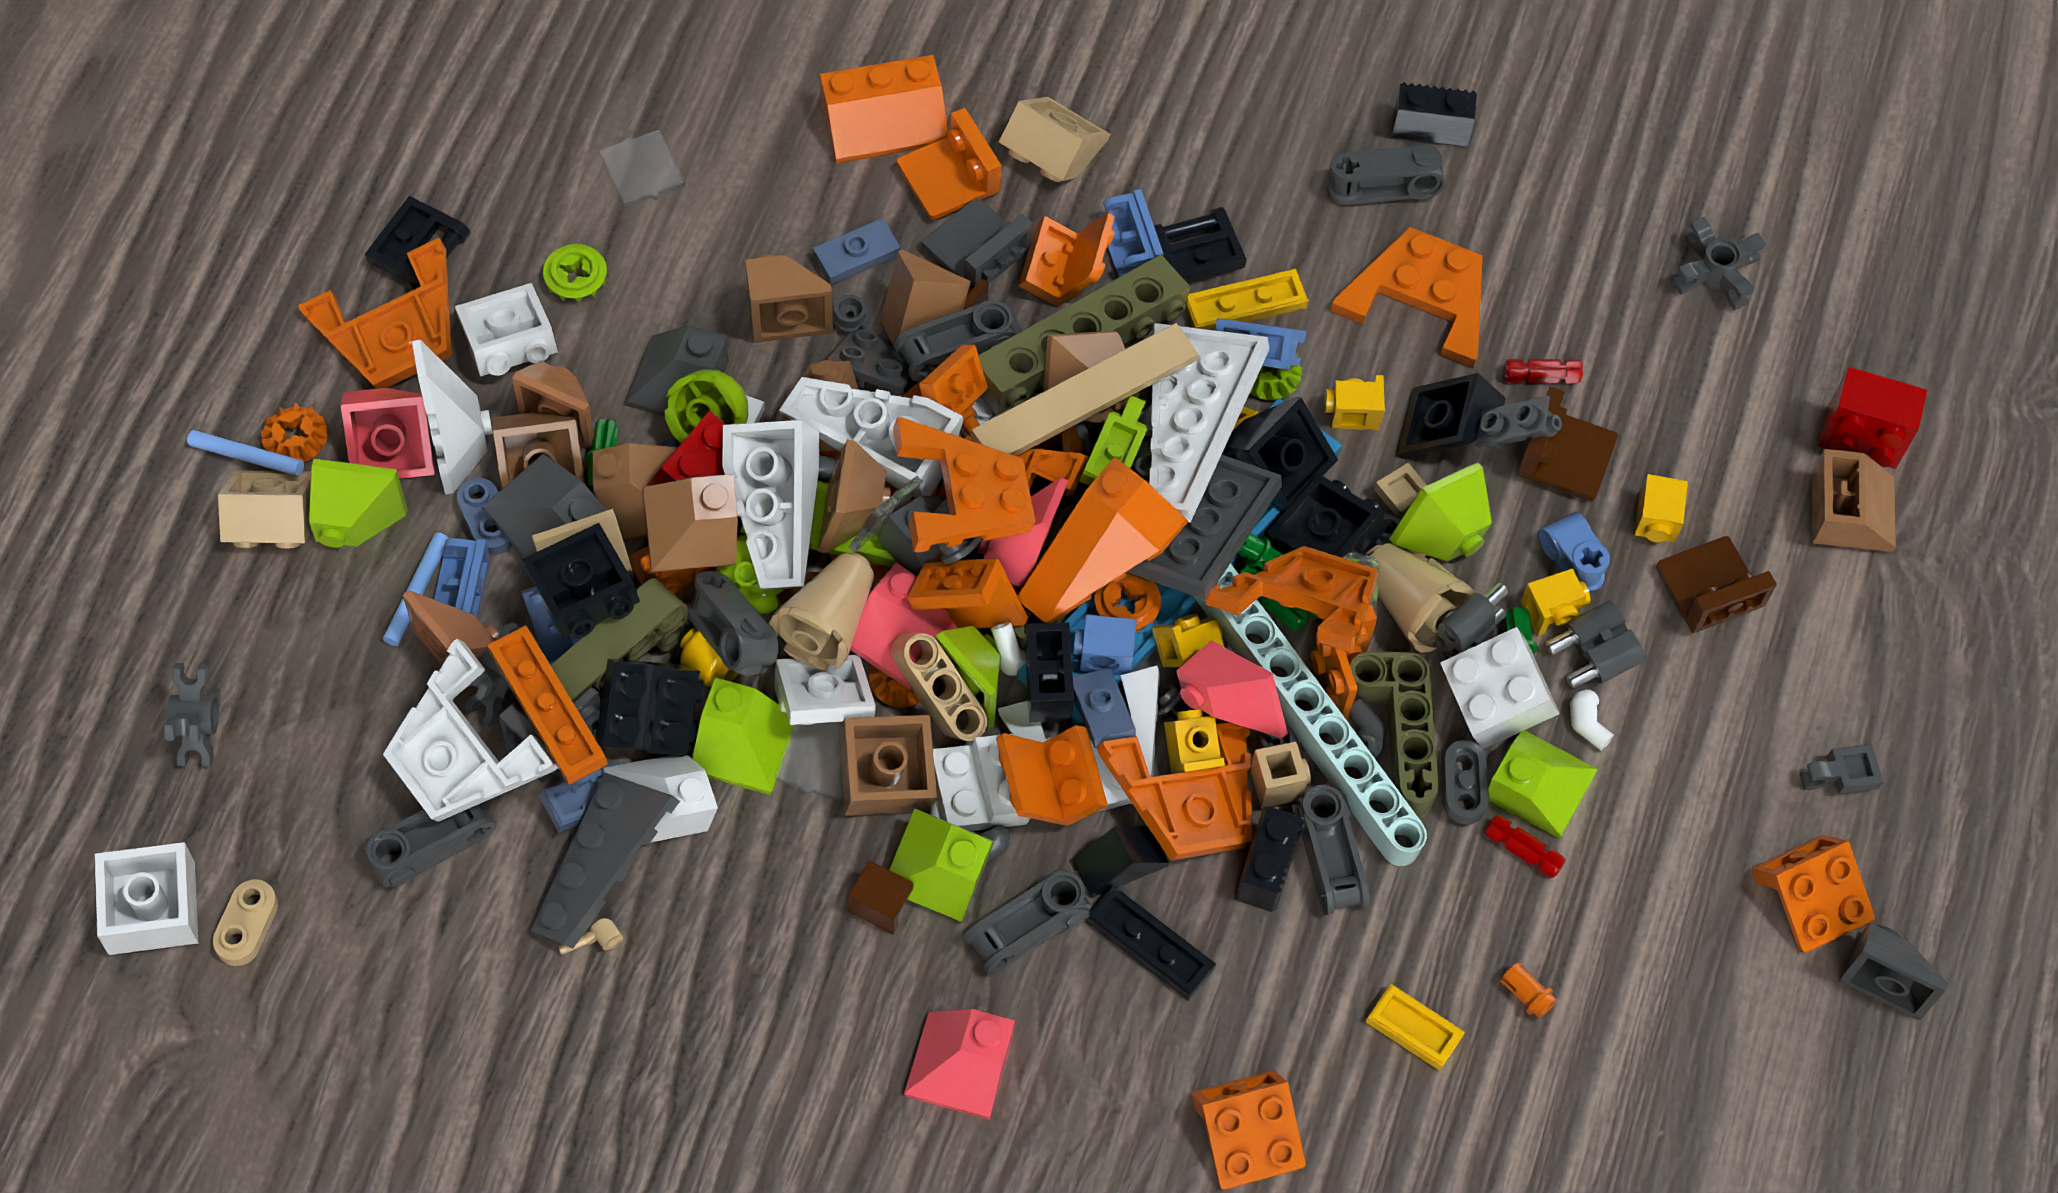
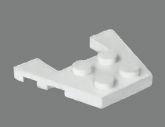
(1142, 697)
(446, 758)

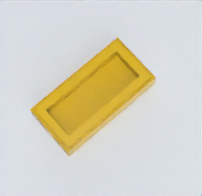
(1415, 1027)

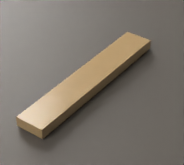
(1087, 392)

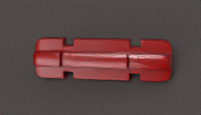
(1543, 371)
(1525, 846)

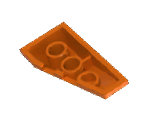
(1107, 534)

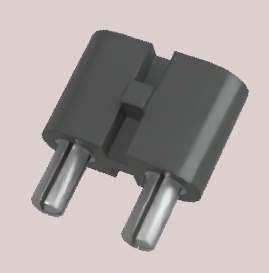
(1470, 622)
(1603, 642)

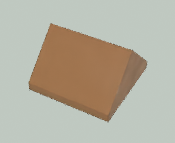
(920, 294)

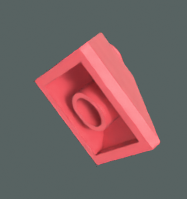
(388, 431)
(1021, 552)
(888, 616)
(1232, 690)
(961, 1060)

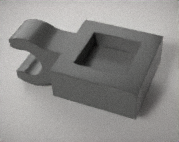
(1848, 767)

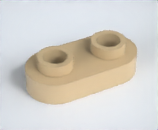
(246, 920)

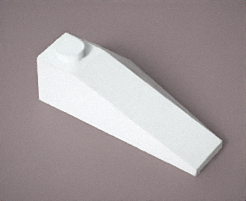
(453, 418)
(869, 420)
(775, 494)

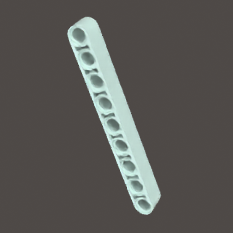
(1324, 718)

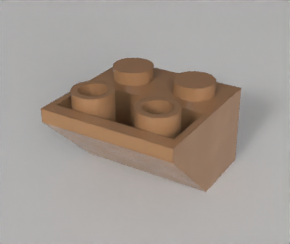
(1852, 502)

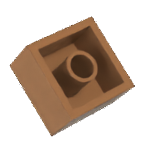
(887, 765)

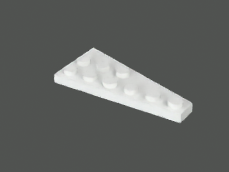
(1198, 412)

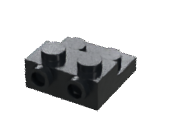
(1329, 520)
(582, 582)
(649, 706)

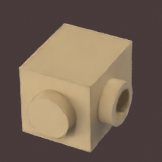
(1279, 774)

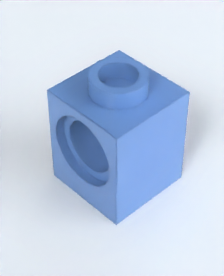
(1106, 644)

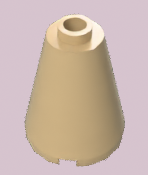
(1417, 594)
(826, 613)

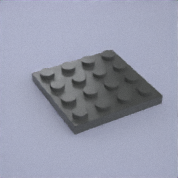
(1218, 529)

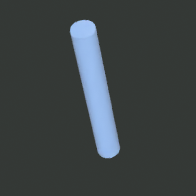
(245, 453)
(418, 585)

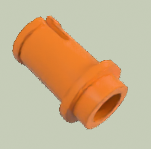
(1528, 990)

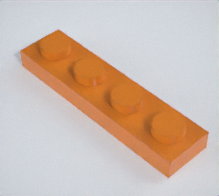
(547, 705)

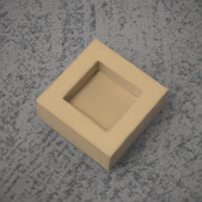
(1400, 489)

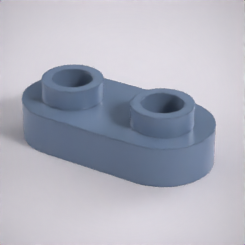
(476, 518)

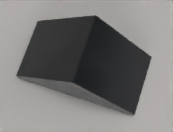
(1119, 858)

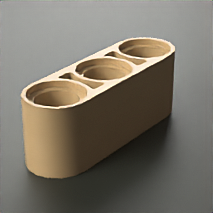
(956, 694)

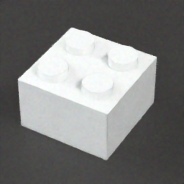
(1499, 688)
(146, 898)

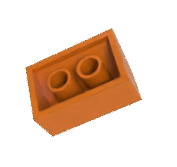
(883, 108)

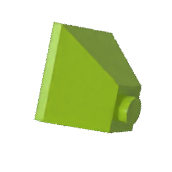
(353, 502)
(1447, 516)
(977, 663)
(741, 737)
(1540, 783)
(941, 863)

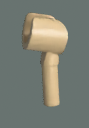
(602, 931)

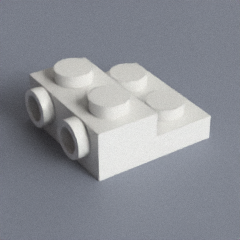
(506, 330)
(821, 695)
(974, 786)

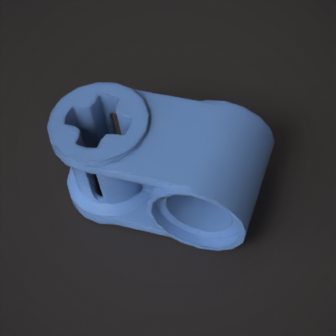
(1574, 545)

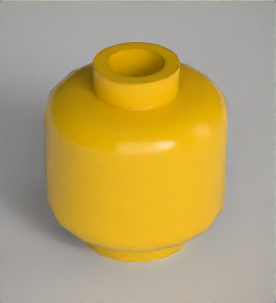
(702, 657)

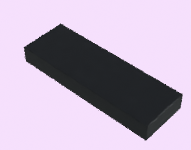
(1150, 943)

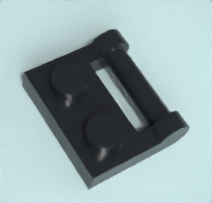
(409, 229)
(1205, 254)

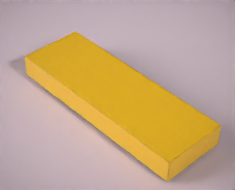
(1247, 300)

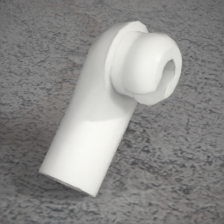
(1011, 655)
(1584, 719)

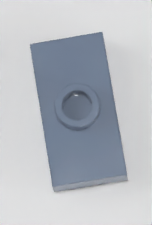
(856, 251)
(1102, 707)
(568, 803)

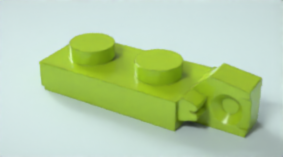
(1119, 439)

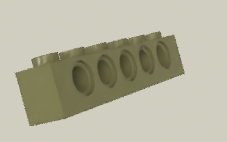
(1124, 305)

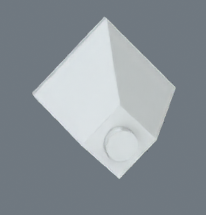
(685, 781)

